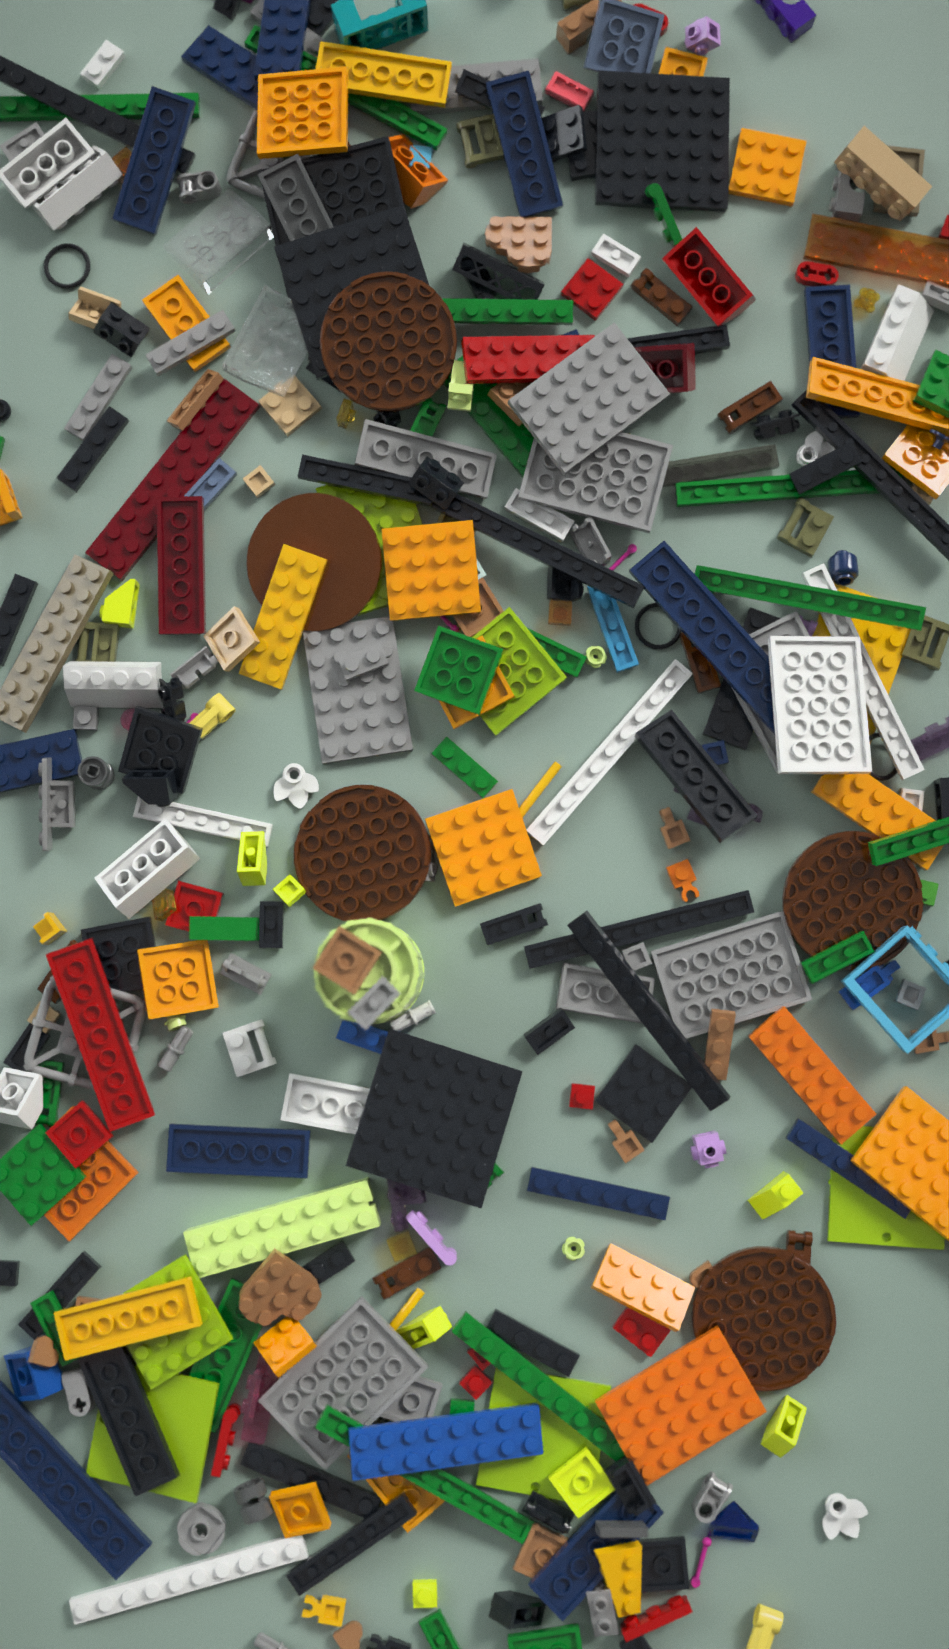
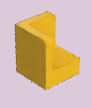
(49, 928)

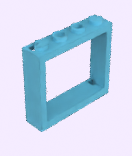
(929, 955)

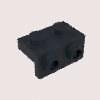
(121, 329)
(436, 482)
(562, 587)

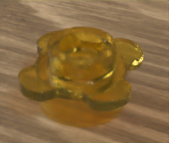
(871, 295)

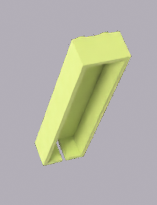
(282, 1226)

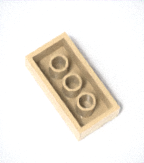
(882, 174)

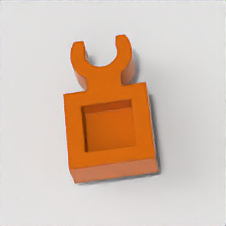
(682, 876)

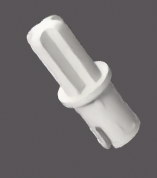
(413, 1016)

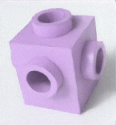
(702, 36)
(702, 1142)

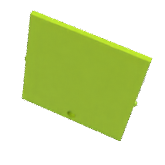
(864, 1220)
(185, 1416)
(558, 1438)

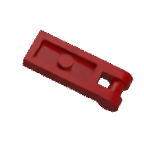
(226, 1439)

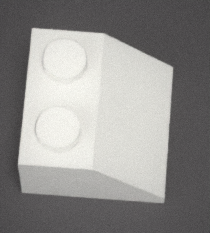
(20, 1097)

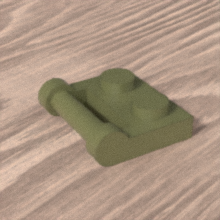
(487, 139)
(812, 530)
(104, 642)
(919, 643)

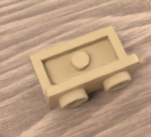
(90, 307)

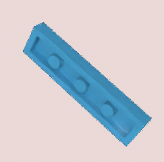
(613, 630)

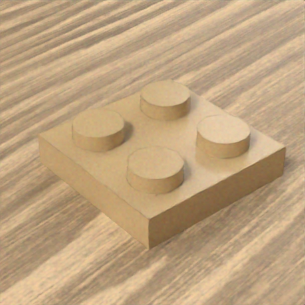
(292, 409)
(231, 639)

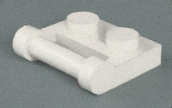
(242, 1051)

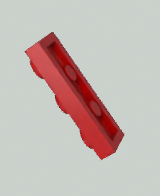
(655, 1617)

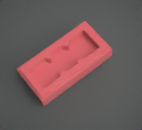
(569, 91)

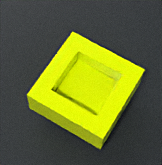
(289, 890)
(425, 1593)

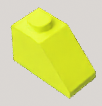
(121, 605)
(252, 859)
(775, 1195)
(425, 1328)
(784, 1427)

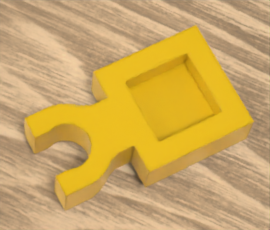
(329, 1610)

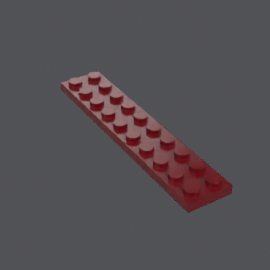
(173, 475)

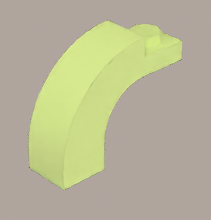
(459, 392)

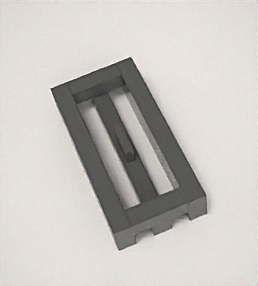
(621, 1529)

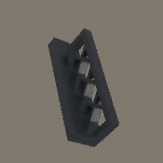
(499, 266)

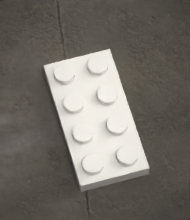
(323, 1103)

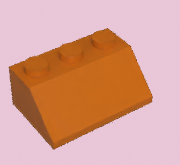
(416, 182)

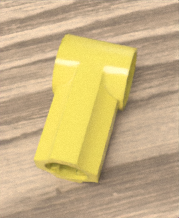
(216, 711)
(765, 1625)

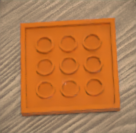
(106, 1176)

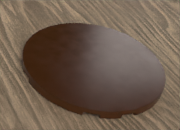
(388, 341)
(328, 530)
(362, 853)
(839, 892)
(770, 1312)

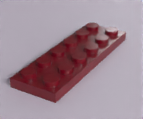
(181, 565)

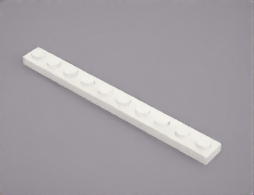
(877, 699)
(608, 752)
(187, 1578)

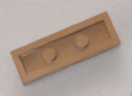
(195, 399)
(719, 1042)

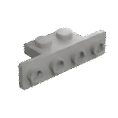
(57, 803)

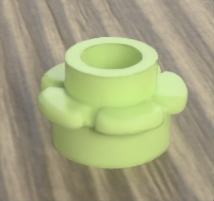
(595, 650)
(175, 1022)
(569, 1243)

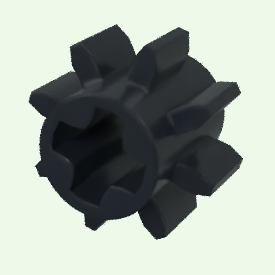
(388, 418)

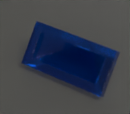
(733, 1524)

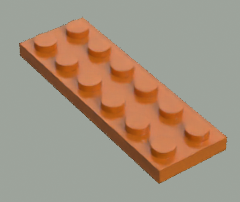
(812, 1075)

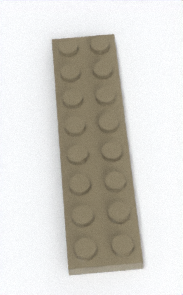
(51, 641)

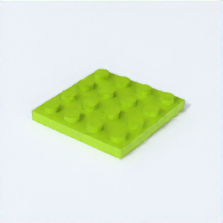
(524, 665)
(172, 1353)

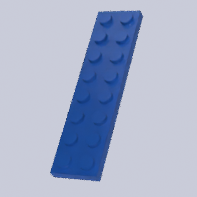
(445, 1441)

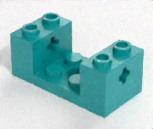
(380, 30)

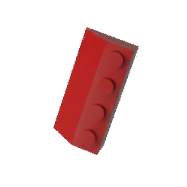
(709, 278)

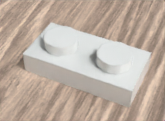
(102, 64)
(615, 255)

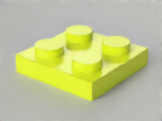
(581, 1482)

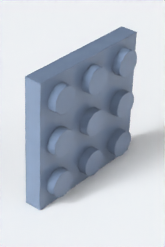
(623, 38)

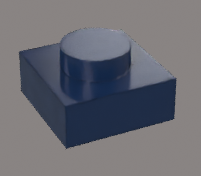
(717, 752)

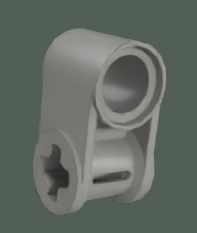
(196, 187)
(77, 1390)
(711, 1495)

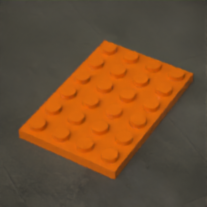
(680, 1405)

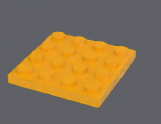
(302, 113)
(431, 570)
(483, 847)

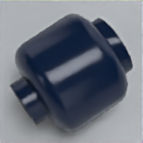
(843, 567)

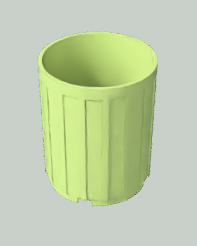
(399, 964)

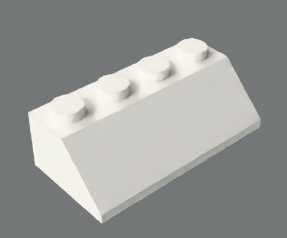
(45, 163)
(77, 190)
(898, 334)
(113, 684)
(147, 868)

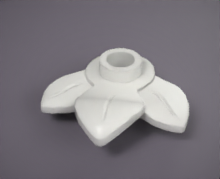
(814, 447)
(297, 788)
(843, 1518)

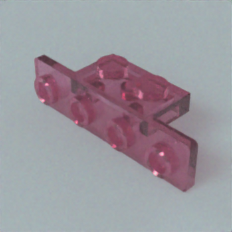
(256, 1417)

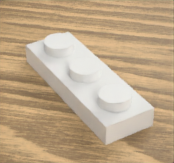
(540, 516)

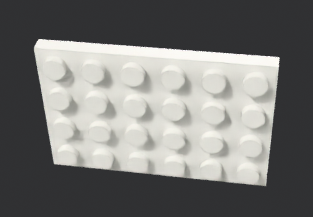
(819, 705)

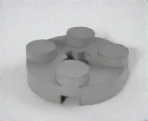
(203, 1543)

